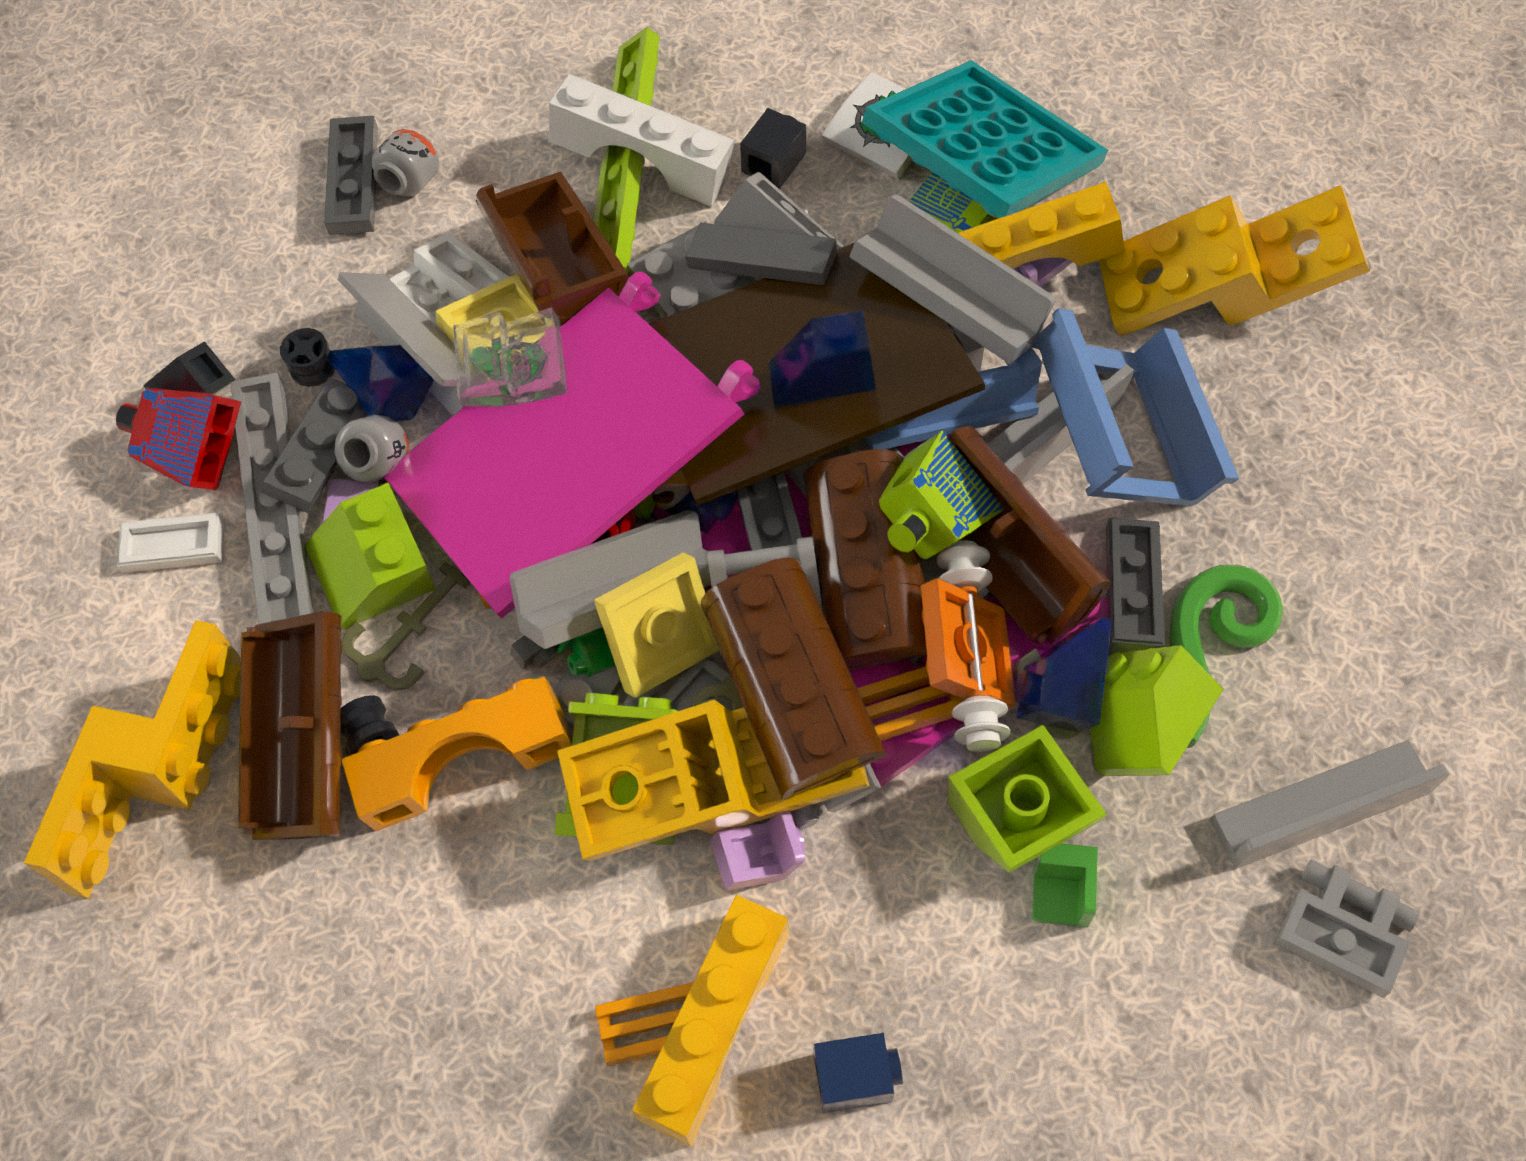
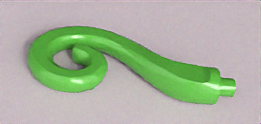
(1209, 583)

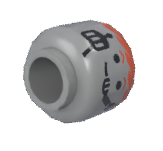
(405, 163)
(370, 447)

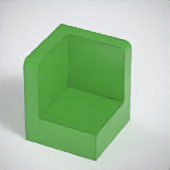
(1065, 885)

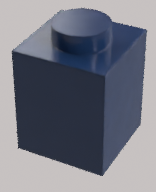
(856, 1072)

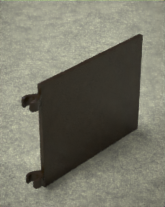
(912, 358)

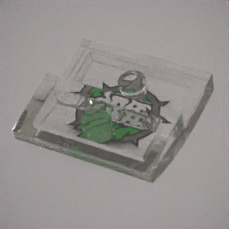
(509, 360)

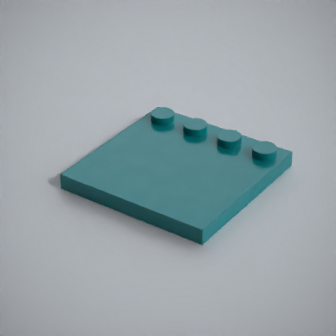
(985, 138)

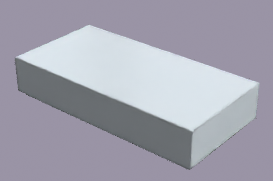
(170, 542)

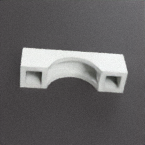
(686, 154)

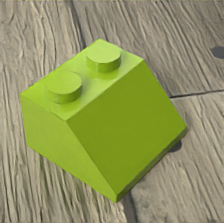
(368, 557)
(1150, 710)
(1022, 800)

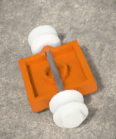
(968, 645)

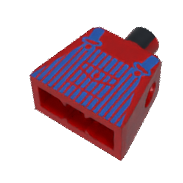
(181, 434)

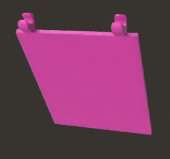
(562, 470)

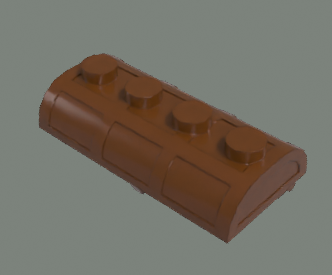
(552, 244)
(1033, 562)
(864, 581)
(790, 676)
(290, 728)

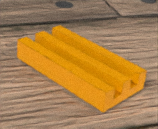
(913, 721)
(631, 1005)

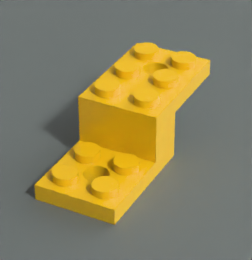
(1233, 263)
(137, 758)
(691, 773)

